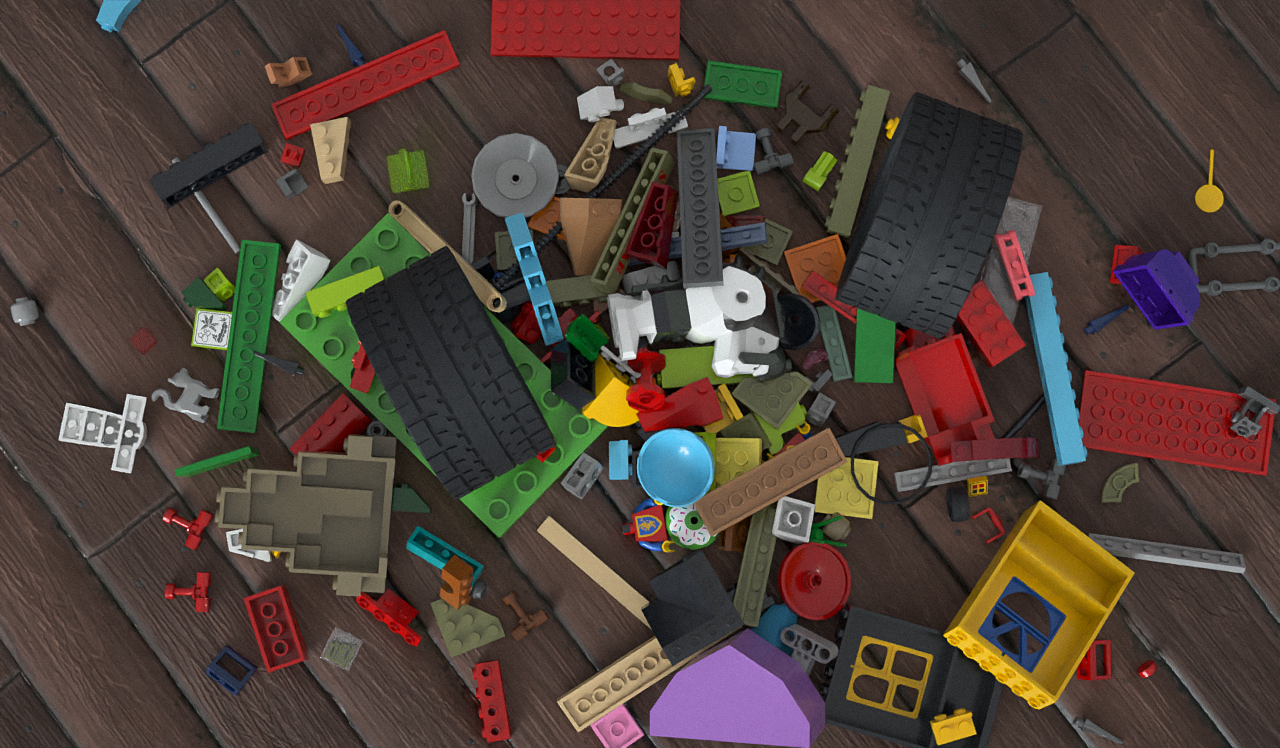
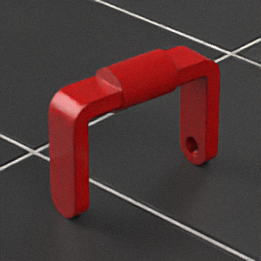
(996, 520)

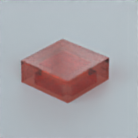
(143, 341)

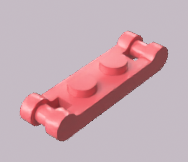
(1014, 265)

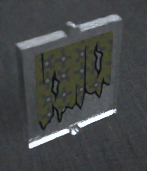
(341, 649)

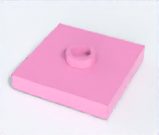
(617, 728)

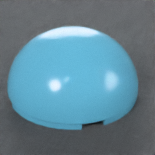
(676, 467)

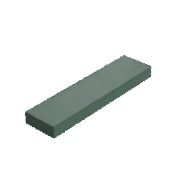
(834, 343)

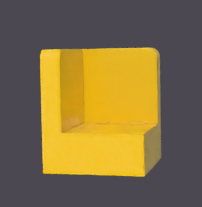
(916, 423)

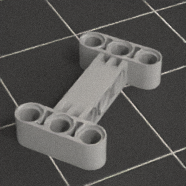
(802, 652)

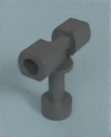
(771, 159)
(1049, 477)

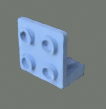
(735, 150)

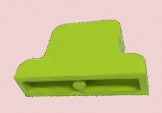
(795, 418)

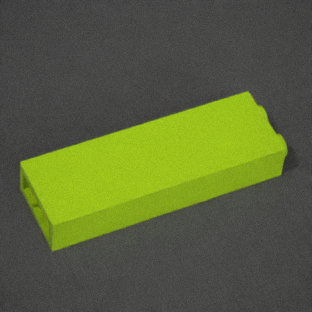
(691, 365)

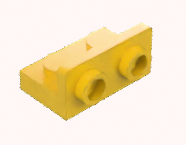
(680, 86)
(953, 726)

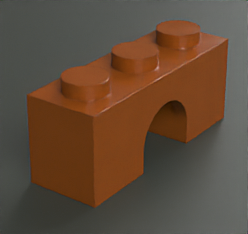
(458, 582)

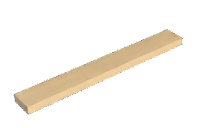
(594, 567)

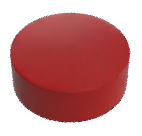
(1147, 669)

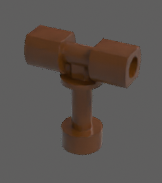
(527, 621)

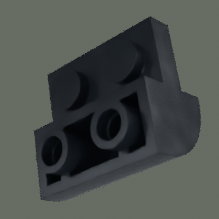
(515, 295)

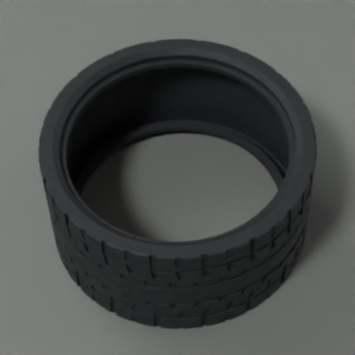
(930, 215)
(449, 373)

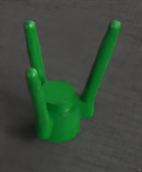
(816, 534)

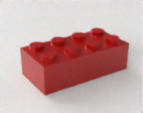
(988, 326)
(276, 628)

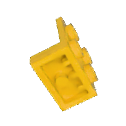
(729, 409)

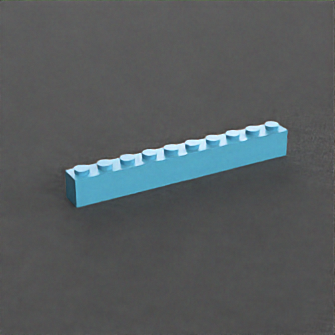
(1054, 372)

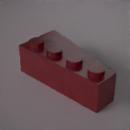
(654, 227)

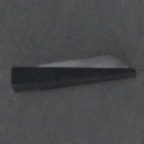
(876, 440)

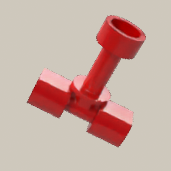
(193, 527)
(198, 591)

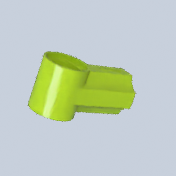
(818, 174)

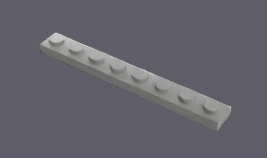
(1170, 553)

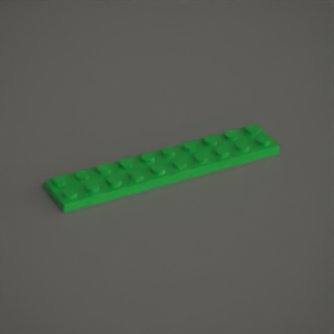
(247, 334)

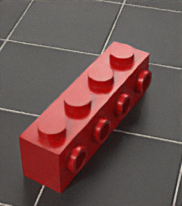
(493, 701)

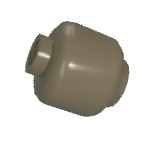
(838, 529)

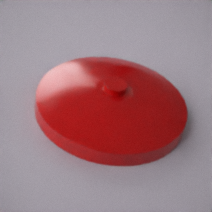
(814, 581)

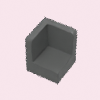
(292, 184)

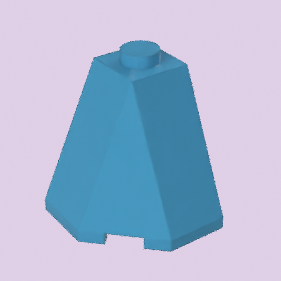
(773, 622)

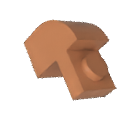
(289, 72)

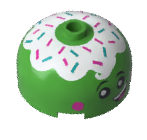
(683, 531)

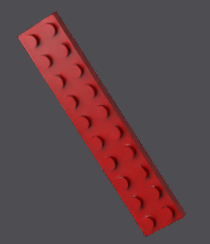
(365, 84)

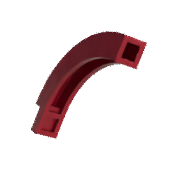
(994, 449)

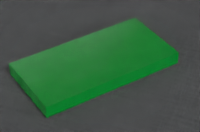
(743, 84)
(874, 348)
(217, 461)

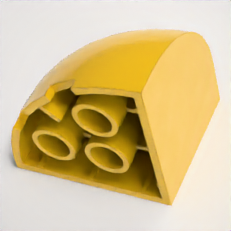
(610, 401)

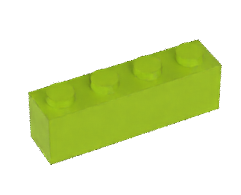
(334, 295)

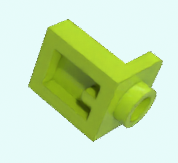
(220, 284)

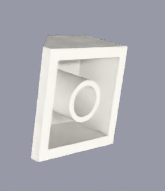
(793, 520)

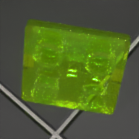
(407, 171)

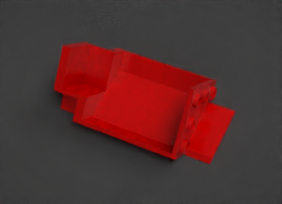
(944, 390)

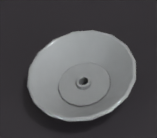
(510, 157)

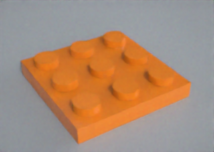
(821, 256)

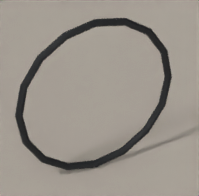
(929, 463)

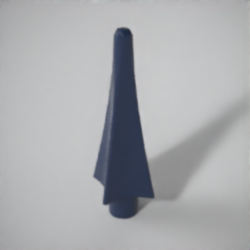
(355, 55)
(1097, 324)

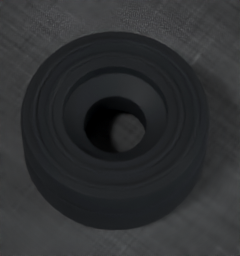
(957, 504)

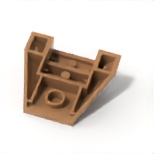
(587, 229)

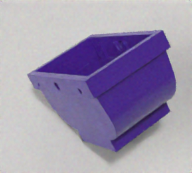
(1163, 287)

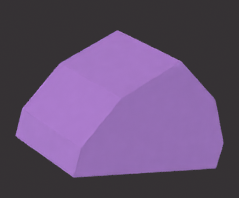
(741, 695)

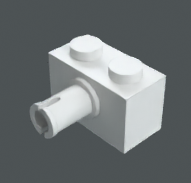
(598, 103)

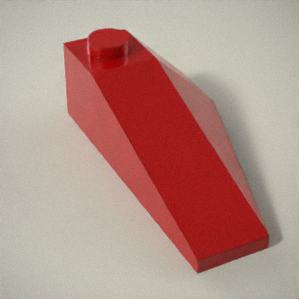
(686, 407)

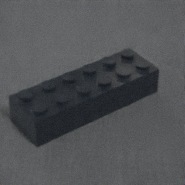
(208, 165)

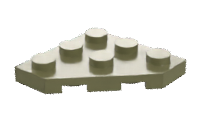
(773, 398)
(466, 627)

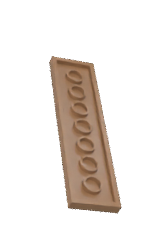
(770, 481)

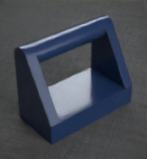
(224, 677)

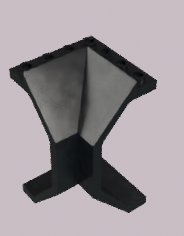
(689, 608)

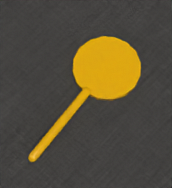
(1209, 197)

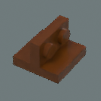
(735, 536)

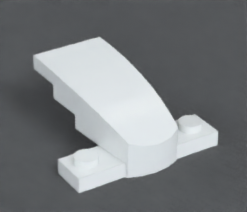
(108, 429)

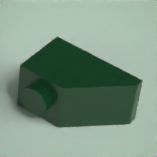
(201, 296)
(408, 500)

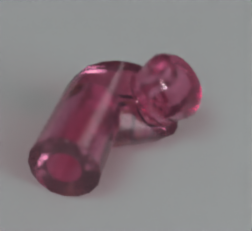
(813, 357)

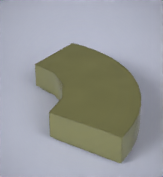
(646, 94)
(1118, 482)

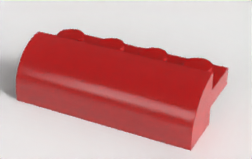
(333, 427)

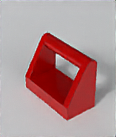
(1087, 668)

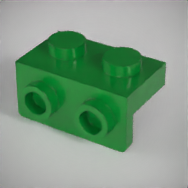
(586, 337)

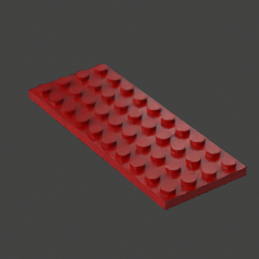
(586, 29)
(1170, 423)

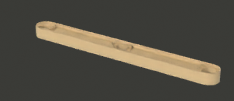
(432, 242)

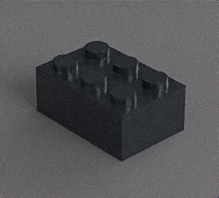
(572, 375)

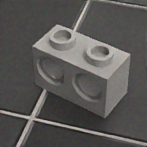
(582, 475)

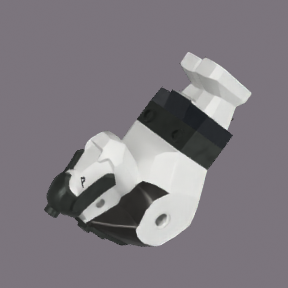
(737, 316)

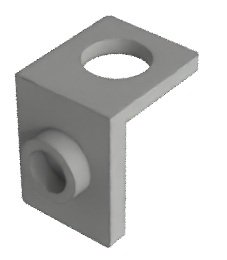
(615, 78)

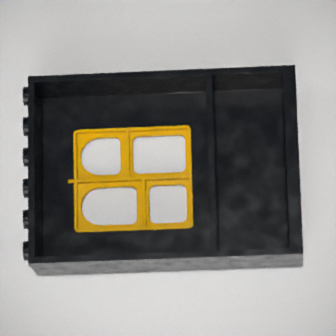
(948, 683)

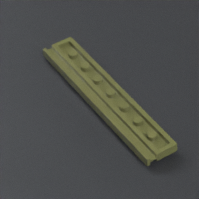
(756, 566)

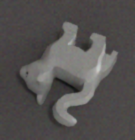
(190, 398)

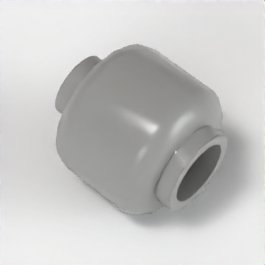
(24, 311)

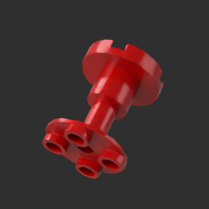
(646, 392)

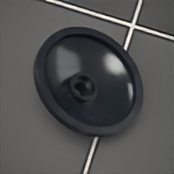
(801, 332)

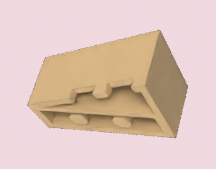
(331, 145)

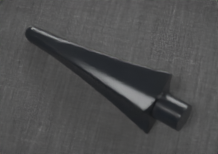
(289, 366)

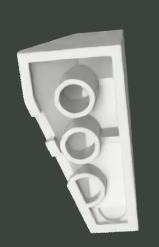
(303, 273)

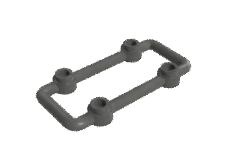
(1212, 250)

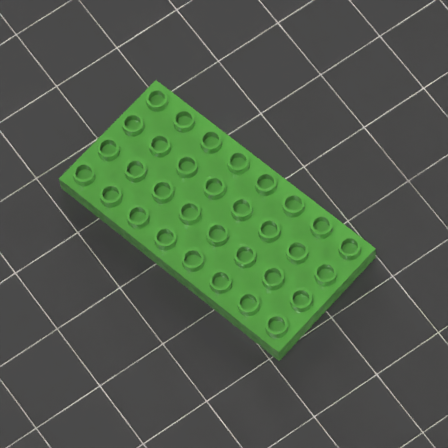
(335, 341)

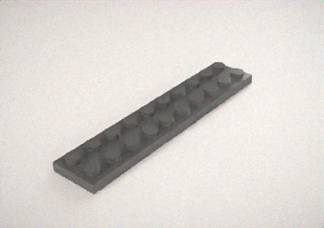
(699, 209)

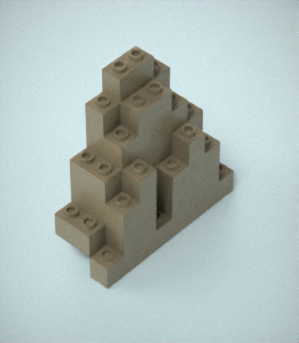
(324, 513)

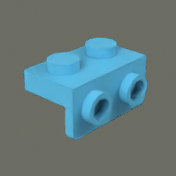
(618, 460)

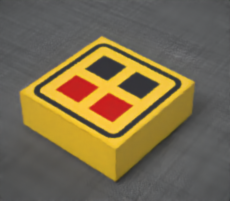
(977, 486)

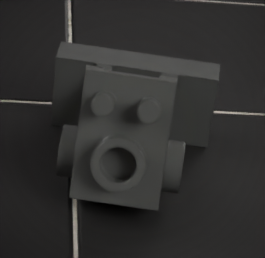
(1258, 405)

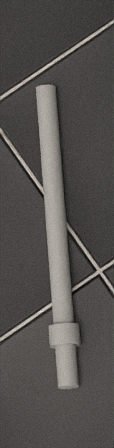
(215, 218)

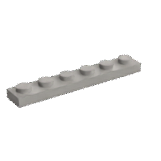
(950, 473)

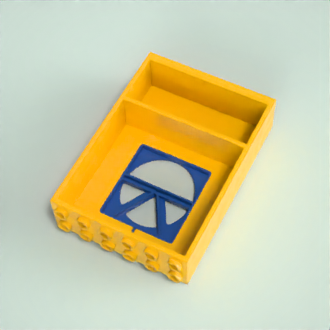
(1069, 577)

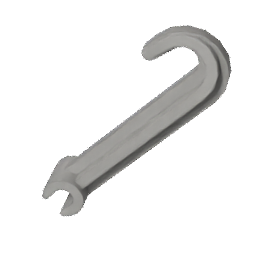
(469, 227)

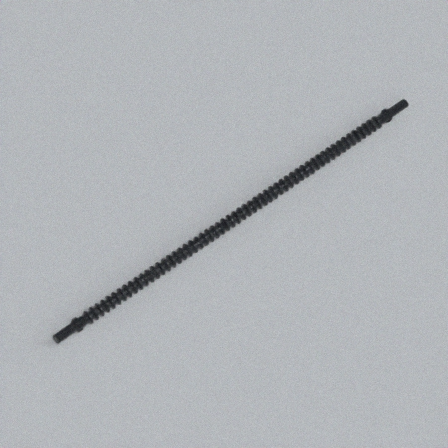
(620, 170)

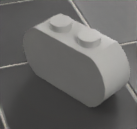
(650, 275)

